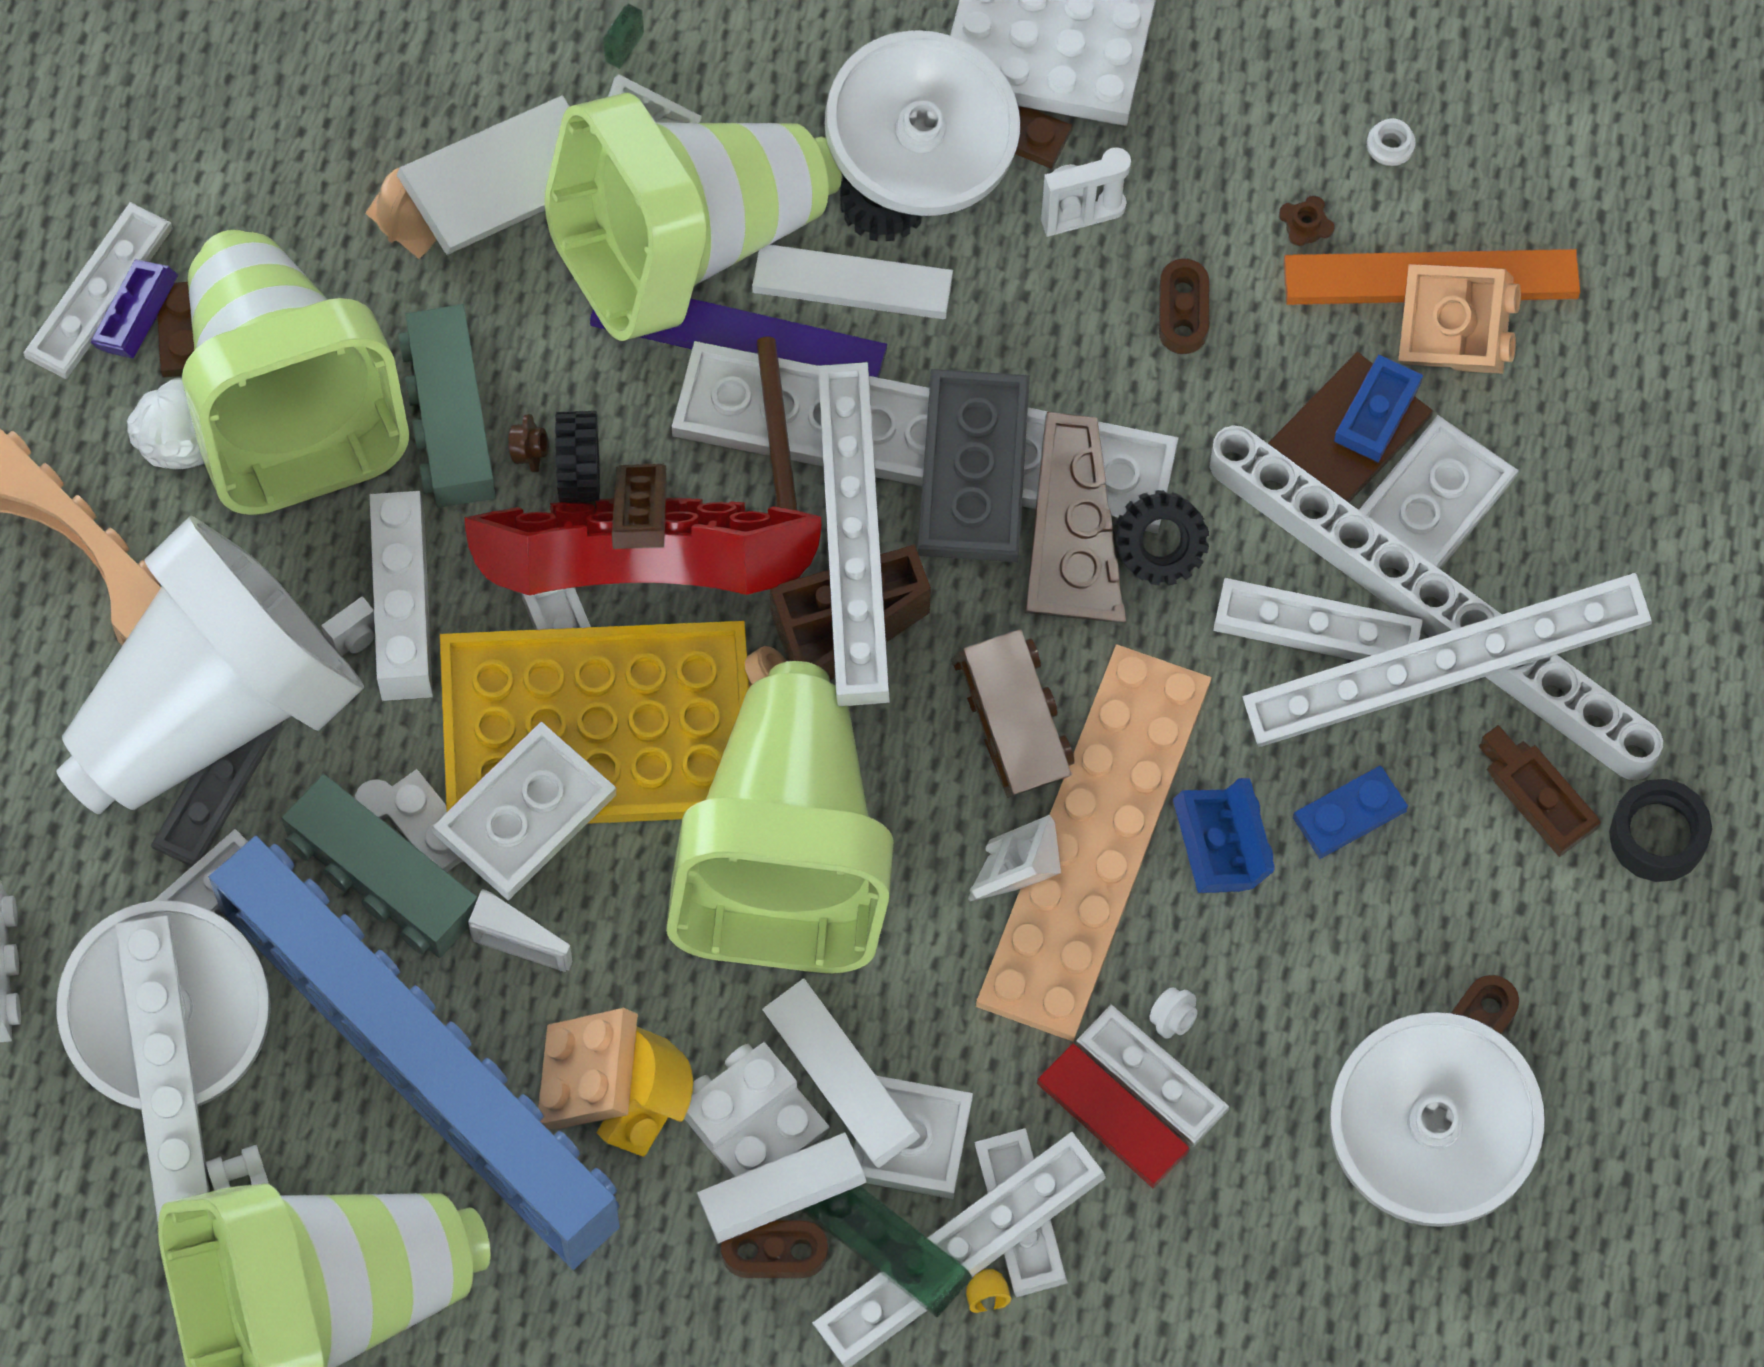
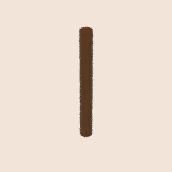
(776, 423)

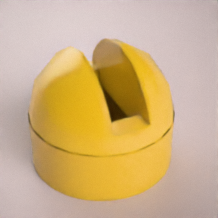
(984, 1285)

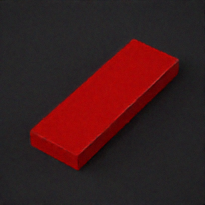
(1113, 1115)

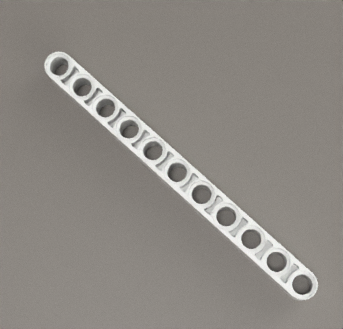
(1423, 580)

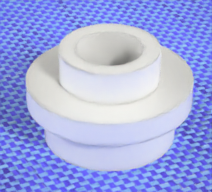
(1395, 130)
(1174, 1012)

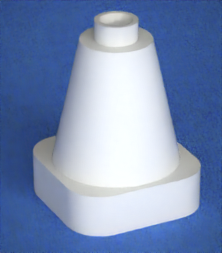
(200, 674)

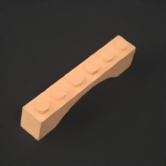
(38, 495)

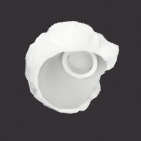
(164, 428)

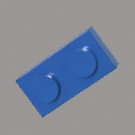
(1378, 408)
(1350, 812)

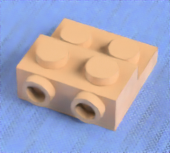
(1459, 318)

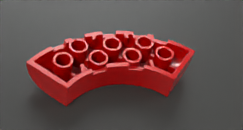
(703, 547)

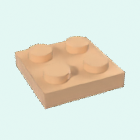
(587, 1069)

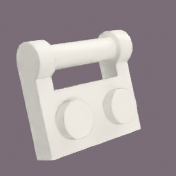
(1071, 193)

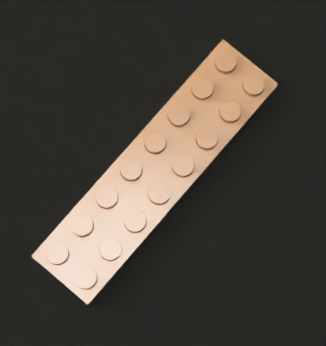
(1103, 831)

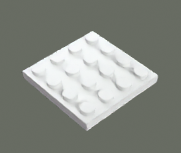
(1063, 53)

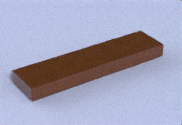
(639, 506)

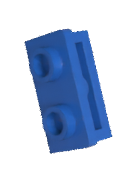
(1224, 837)

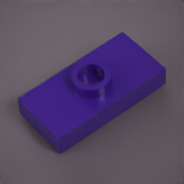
(134, 308)

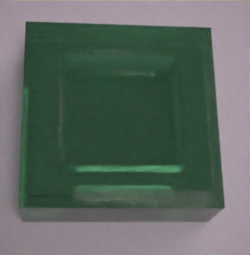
(623, 35)

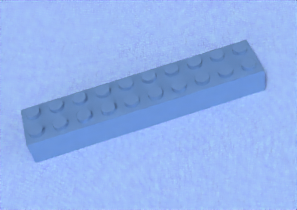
(417, 1052)

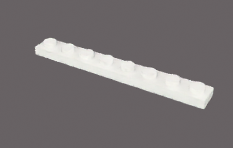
(853, 535)
(1447, 660)

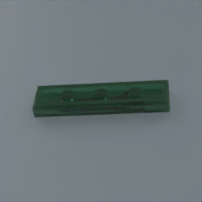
(892, 1247)

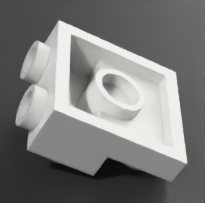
(753, 1112)

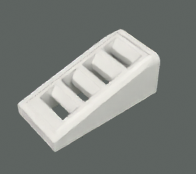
(510, 931)

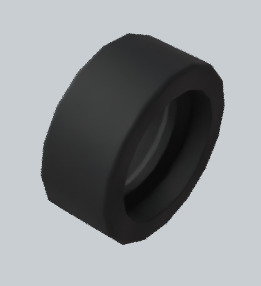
(1653, 866)

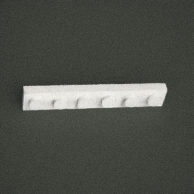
(162, 1059)
(972, 1239)

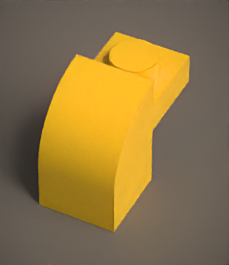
(658, 1091)

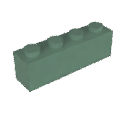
(449, 406)
(380, 866)

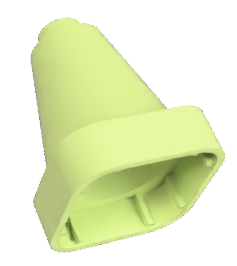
(783, 847)

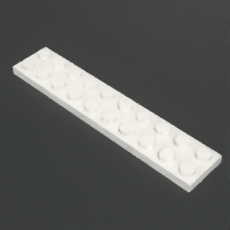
(725, 408)

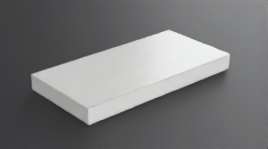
(486, 178)

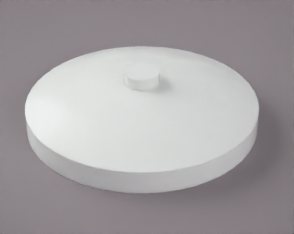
(922, 123)
(221, 997)
(1436, 1119)

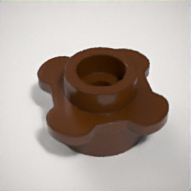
(1304, 233)
(528, 443)

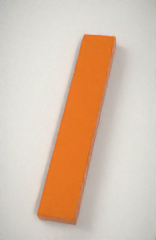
(1384, 275)

